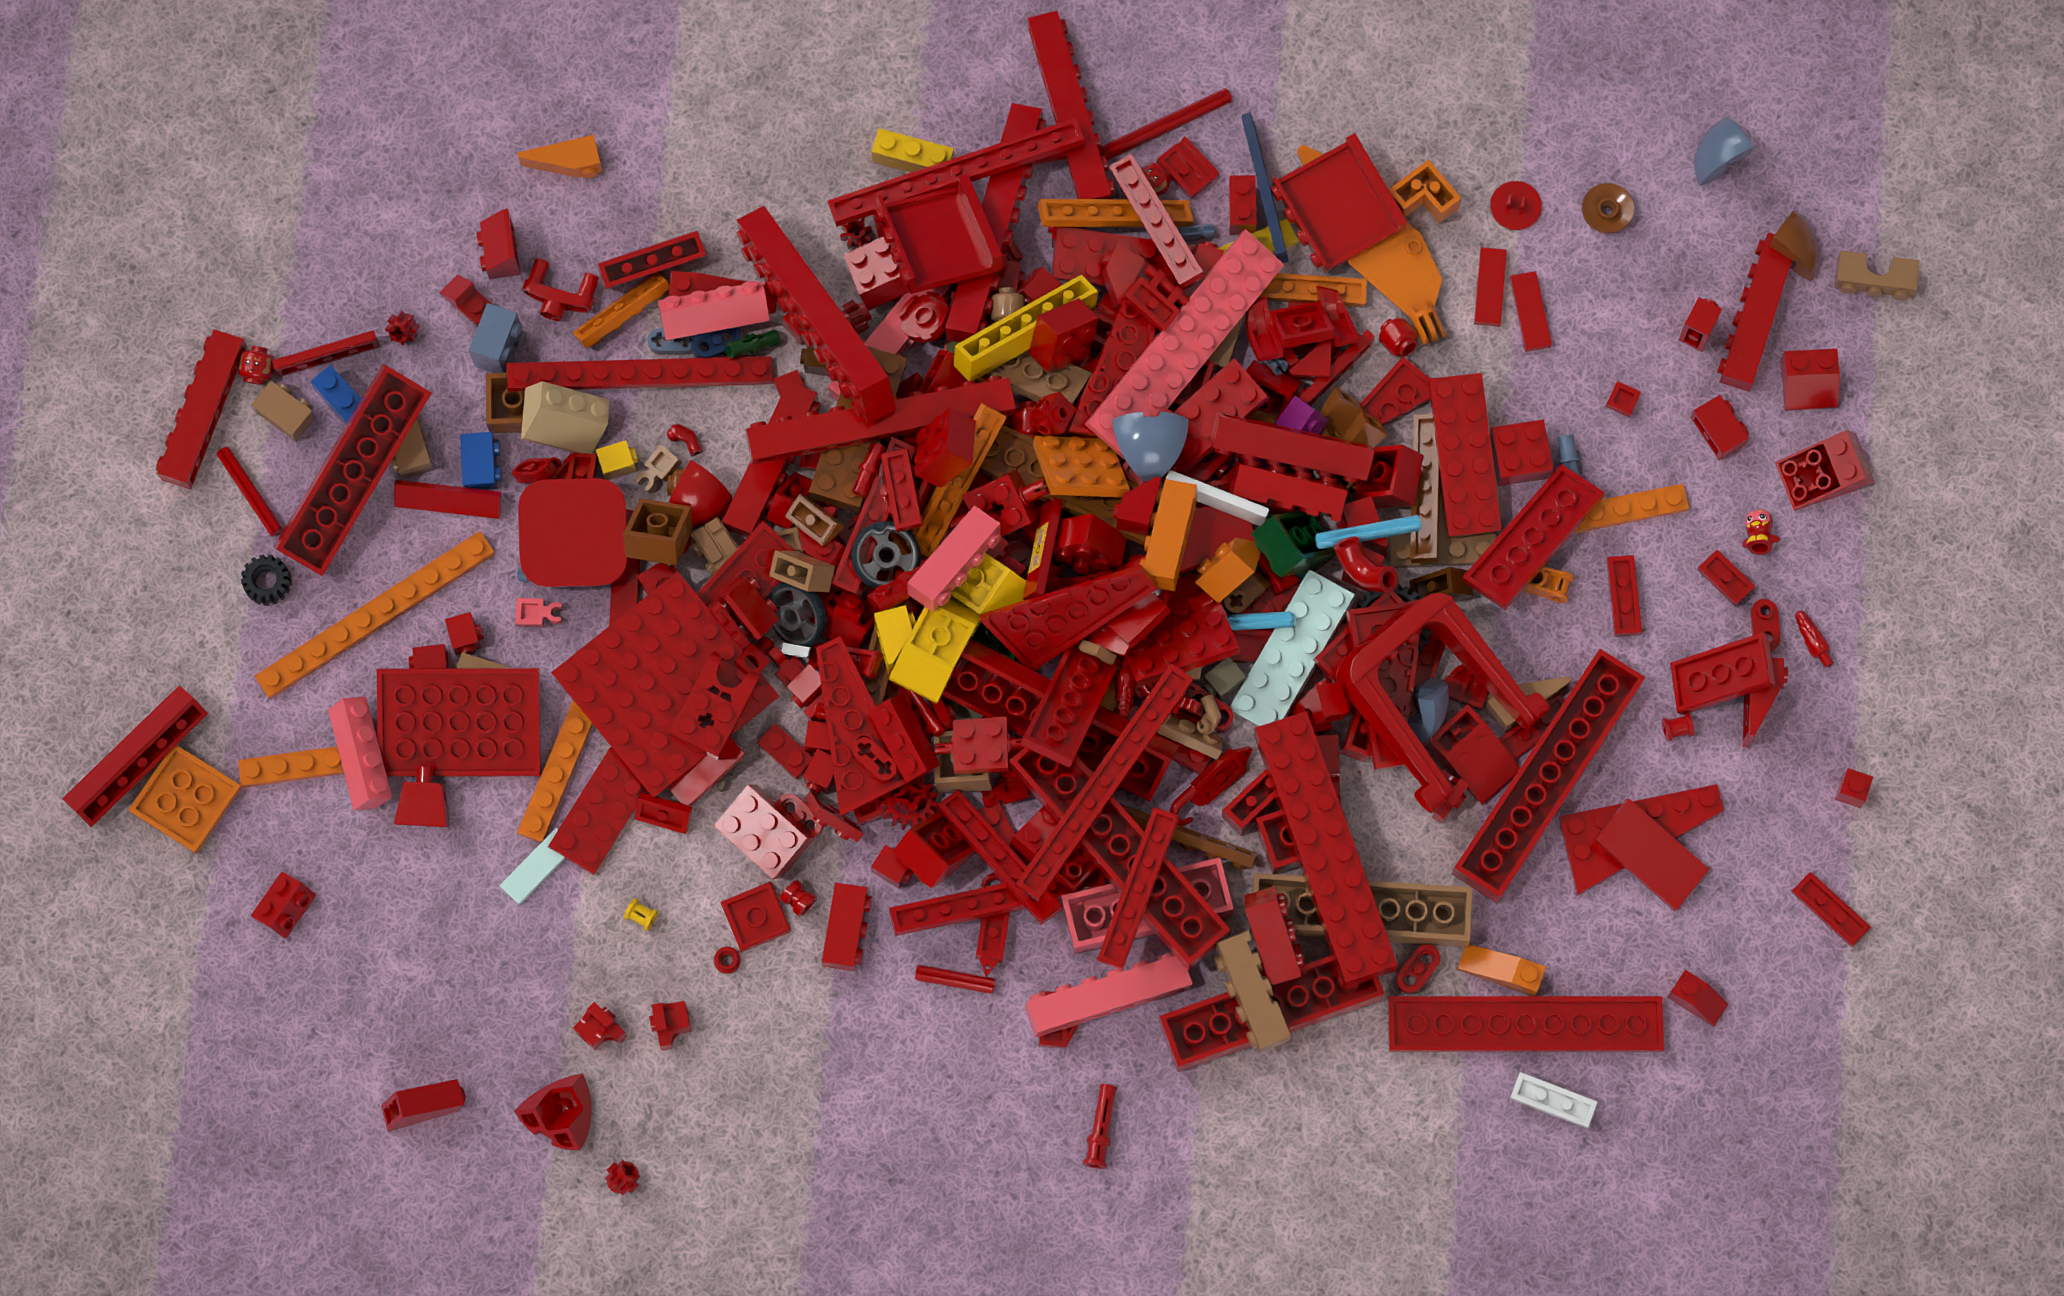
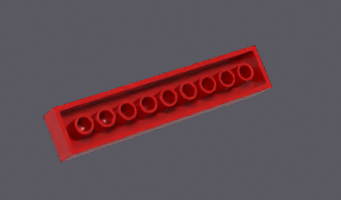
(815, 315)
(1005, 688)
(1548, 776)
(1111, 843)
(1325, 849)

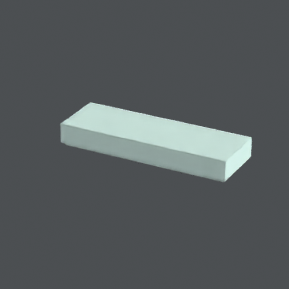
(532, 871)

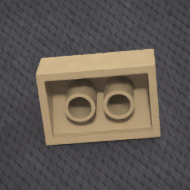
(563, 418)

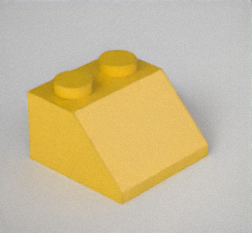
(893, 630)

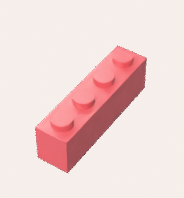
(713, 310)
(954, 559)
(359, 753)

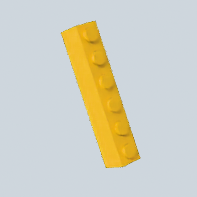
(1015, 332)

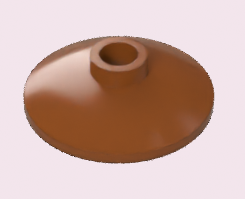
(1612, 197)

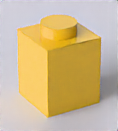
(617, 460)

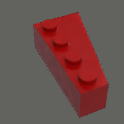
(1288, 488)

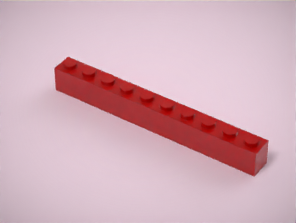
(1002, 210)
(844, 428)

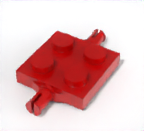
(980, 745)

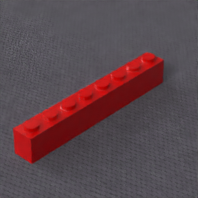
(1068, 102)

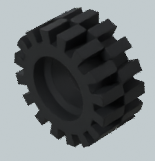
(266, 595)

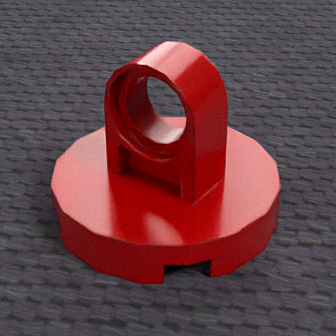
(925, 317)

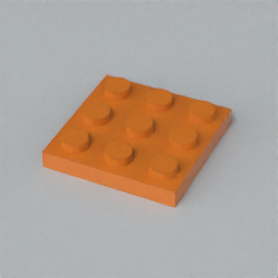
(1080, 466)
(185, 799)

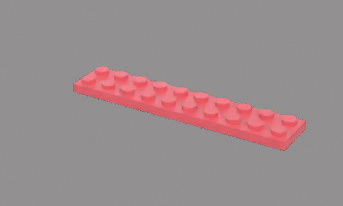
(1191, 337)

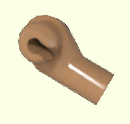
(1211, 717)

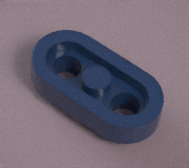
(714, 342)

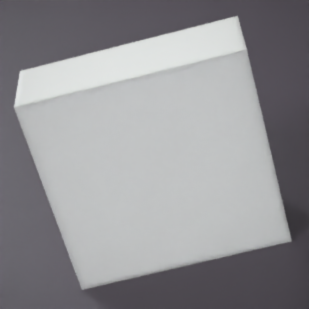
(796, 650)

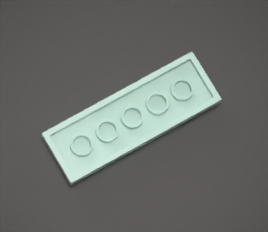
(1288, 655)

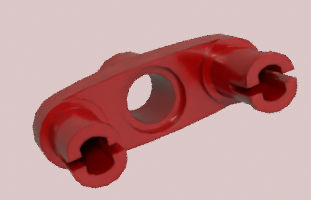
(557, 301)

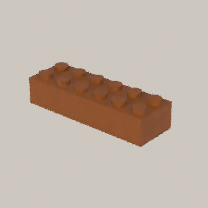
(839, 467)

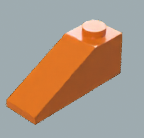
(570, 158)
(1502, 969)

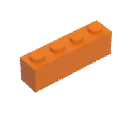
(1170, 532)

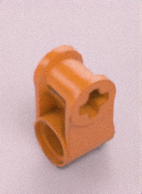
(1550, 583)

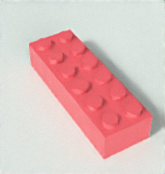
(1091, 910)

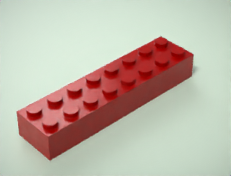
(352, 470)
(1214, 1030)

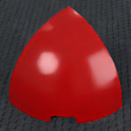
(703, 493)
(559, 1112)

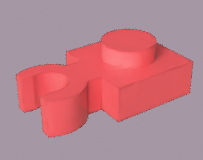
(532, 612)

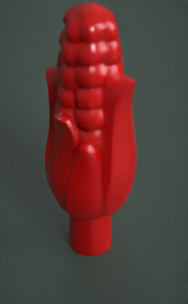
(1814, 640)
(1124, 688)

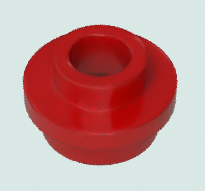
(723, 952)

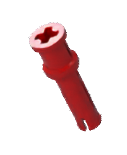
(1099, 1138)

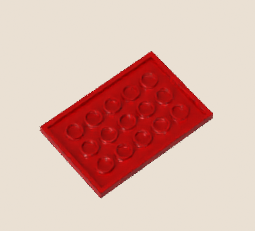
(459, 721)

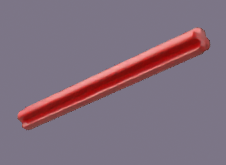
(1165, 124)

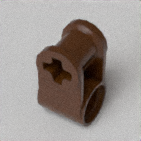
(1248, 592)

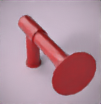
(933, 724)

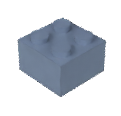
(496, 339)

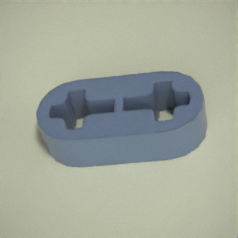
(668, 348)

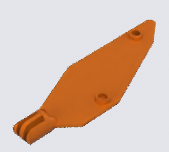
(1401, 272)

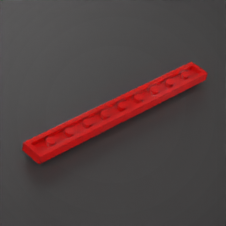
(944, 174)
(642, 373)
(1104, 782)

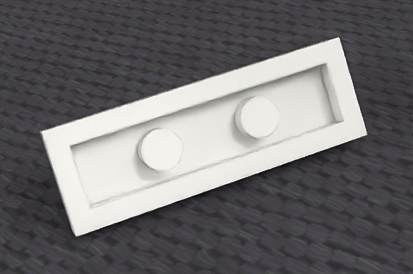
(1553, 1100)

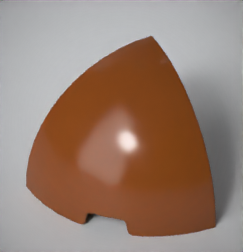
(1798, 242)
(1350, 421)

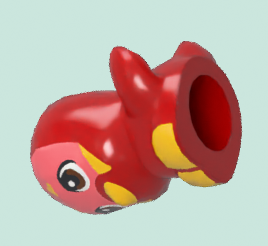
(1758, 528)

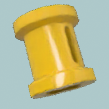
(650, 915)

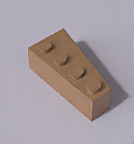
(1251, 993)

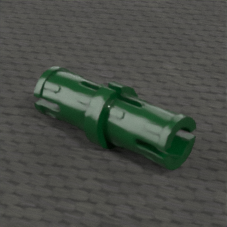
(752, 344)

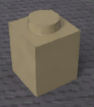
(1223, 679)

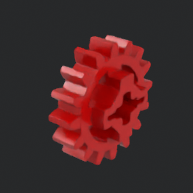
(907, 802)

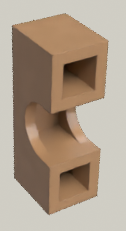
(1854, 276)

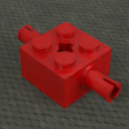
(1012, 494)

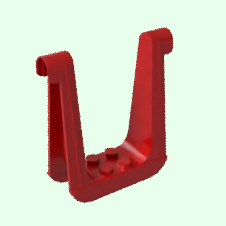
(1362, 688)

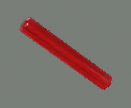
(249, 491)

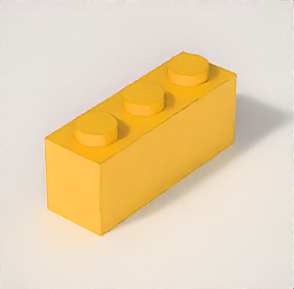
(907, 152)

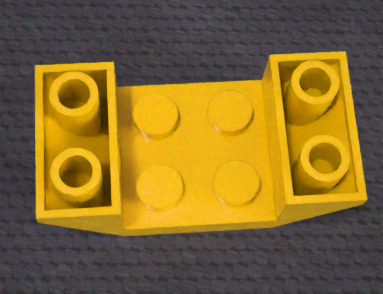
(990, 587)
(935, 648)

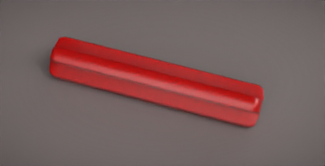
(955, 979)

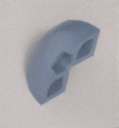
(1719, 147)
(1150, 442)
(1432, 704)

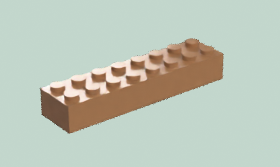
(1408, 910)

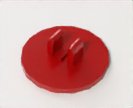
(1515, 205)

